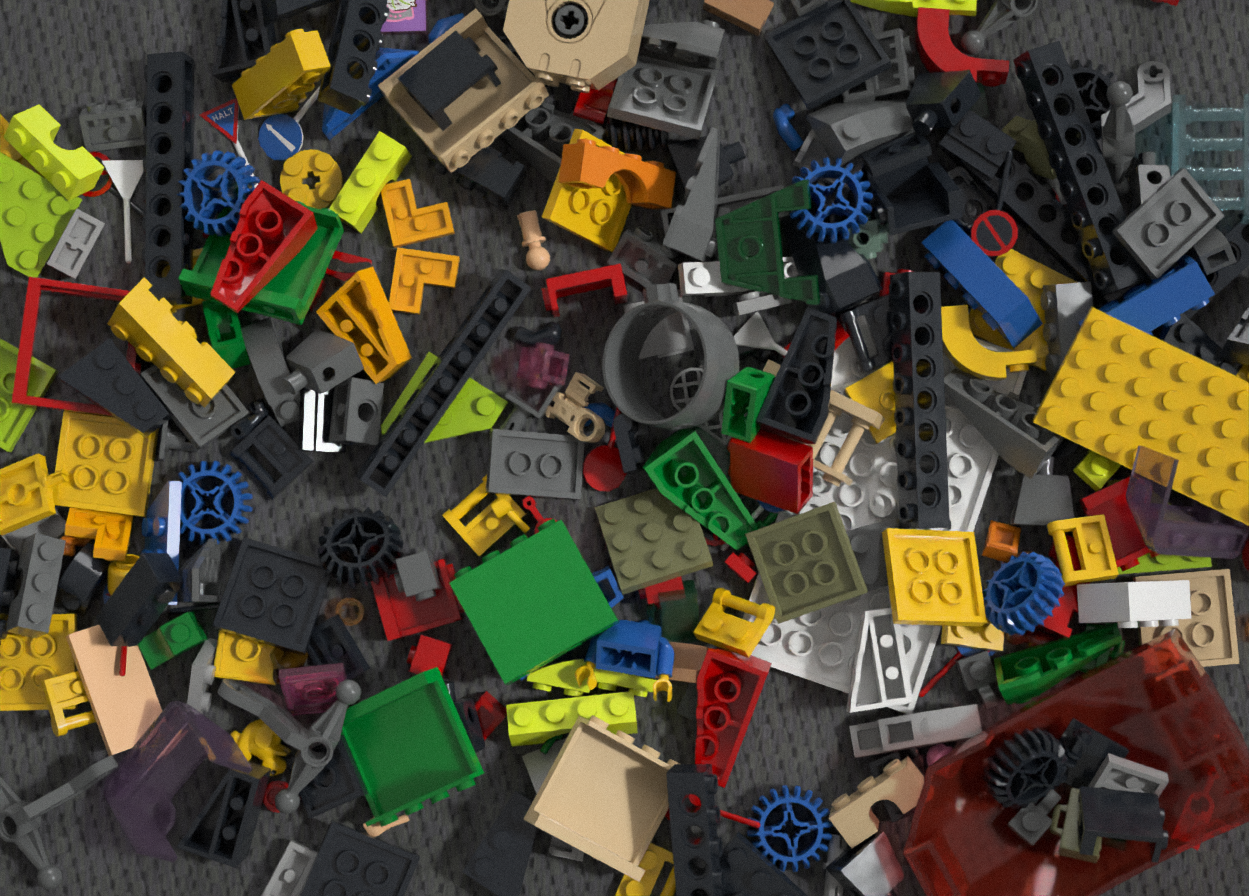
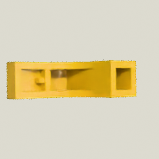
(972, 357)

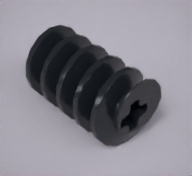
(628, 132)

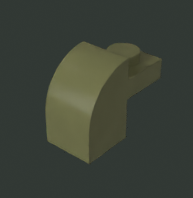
(1031, 144)

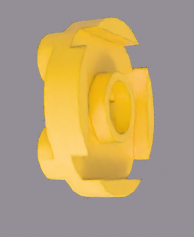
(322, 166)

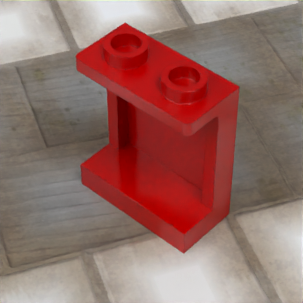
(583, 282)
(1122, 528)
(406, 616)

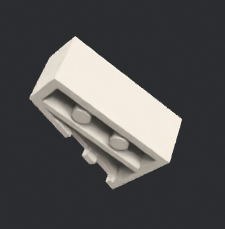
(1135, 603)
(879, 664)

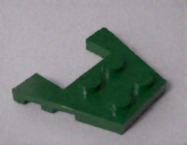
(753, 250)

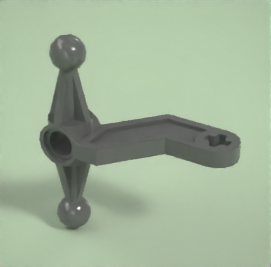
(999, 16)
(1130, 116)
(291, 731)
(22, 819)

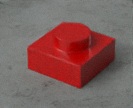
(741, 566)

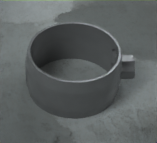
(625, 345)

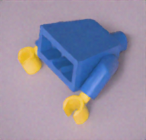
(632, 650)

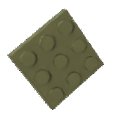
(651, 540)
(806, 562)

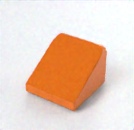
(1001, 544)

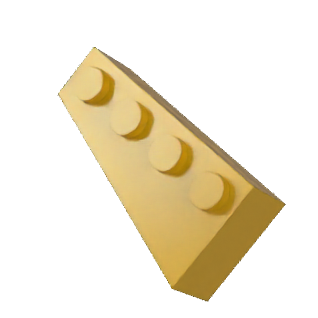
(282, 76)
(169, 344)

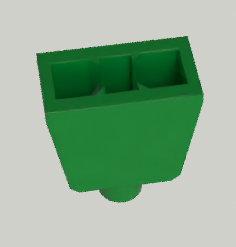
(745, 394)

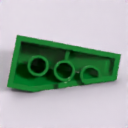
(694, 482)
(1043, 666)

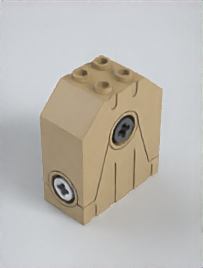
(576, 39)

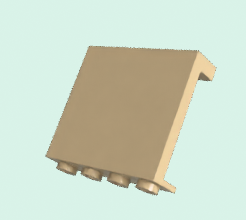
(481, 110)
(604, 796)

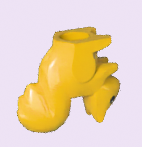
(263, 743)

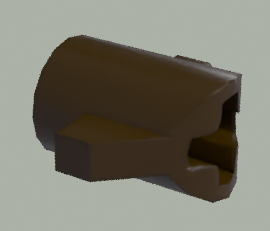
(285, 660)

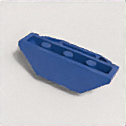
(388, 62)

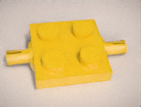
(27, 492)

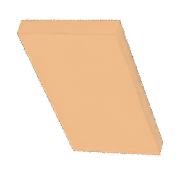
(120, 704)

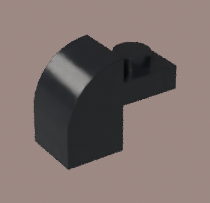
(82, 580)

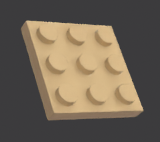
(1212, 622)

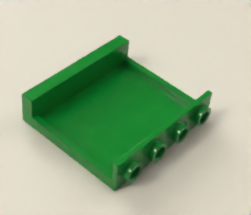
(292, 289)
(533, 601)
(410, 746)

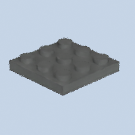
(664, 95)

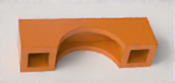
(590, 167)

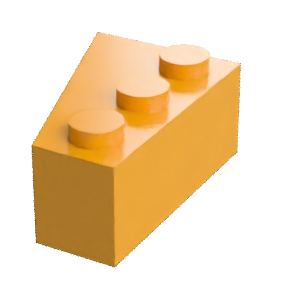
(364, 317)

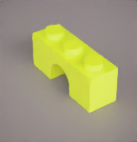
(378, 166)
(67, 170)

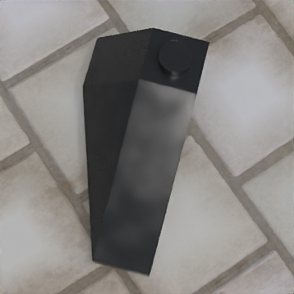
(842, 273)

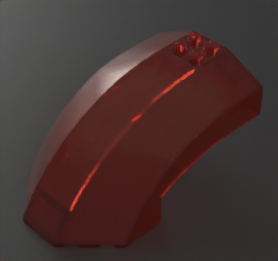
(1146, 700)

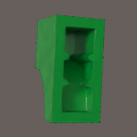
(226, 334)
(172, 639)

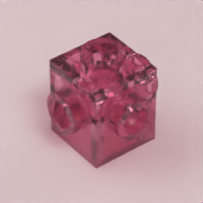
(543, 366)

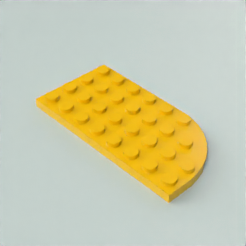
(1138, 390)

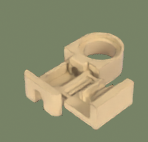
(573, 404)

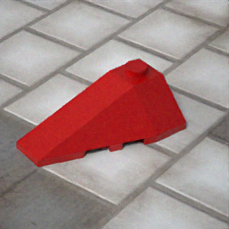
(265, 240)
(725, 704)

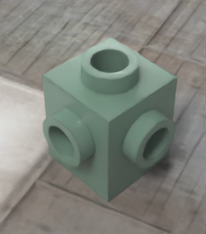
(877, 237)

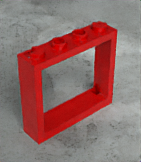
(27, 341)

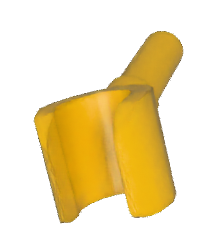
(502, 507)

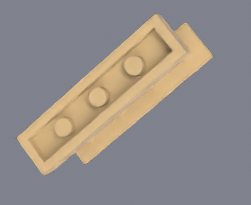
(862, 419)

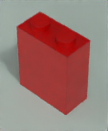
(772, 470)

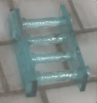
(1183, 144)

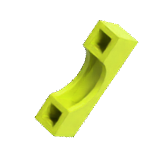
(541, 720)

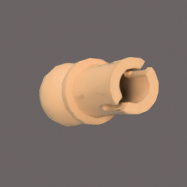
(537, 256)

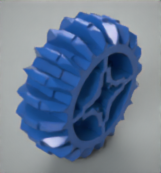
(841, 206)
(203, 211)
(198, 512)
(1023, 593)
(817, 824)

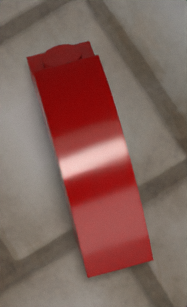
(941, 55)

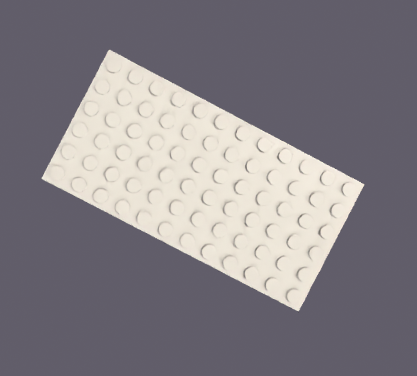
(825, 641)

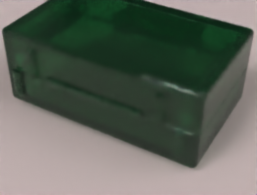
(678, 613)

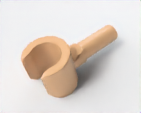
(375, 829)

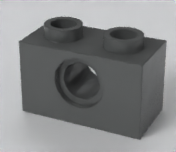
(345, 423)

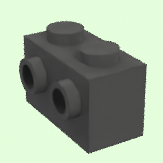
(418, 576)

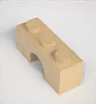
(853, 813)

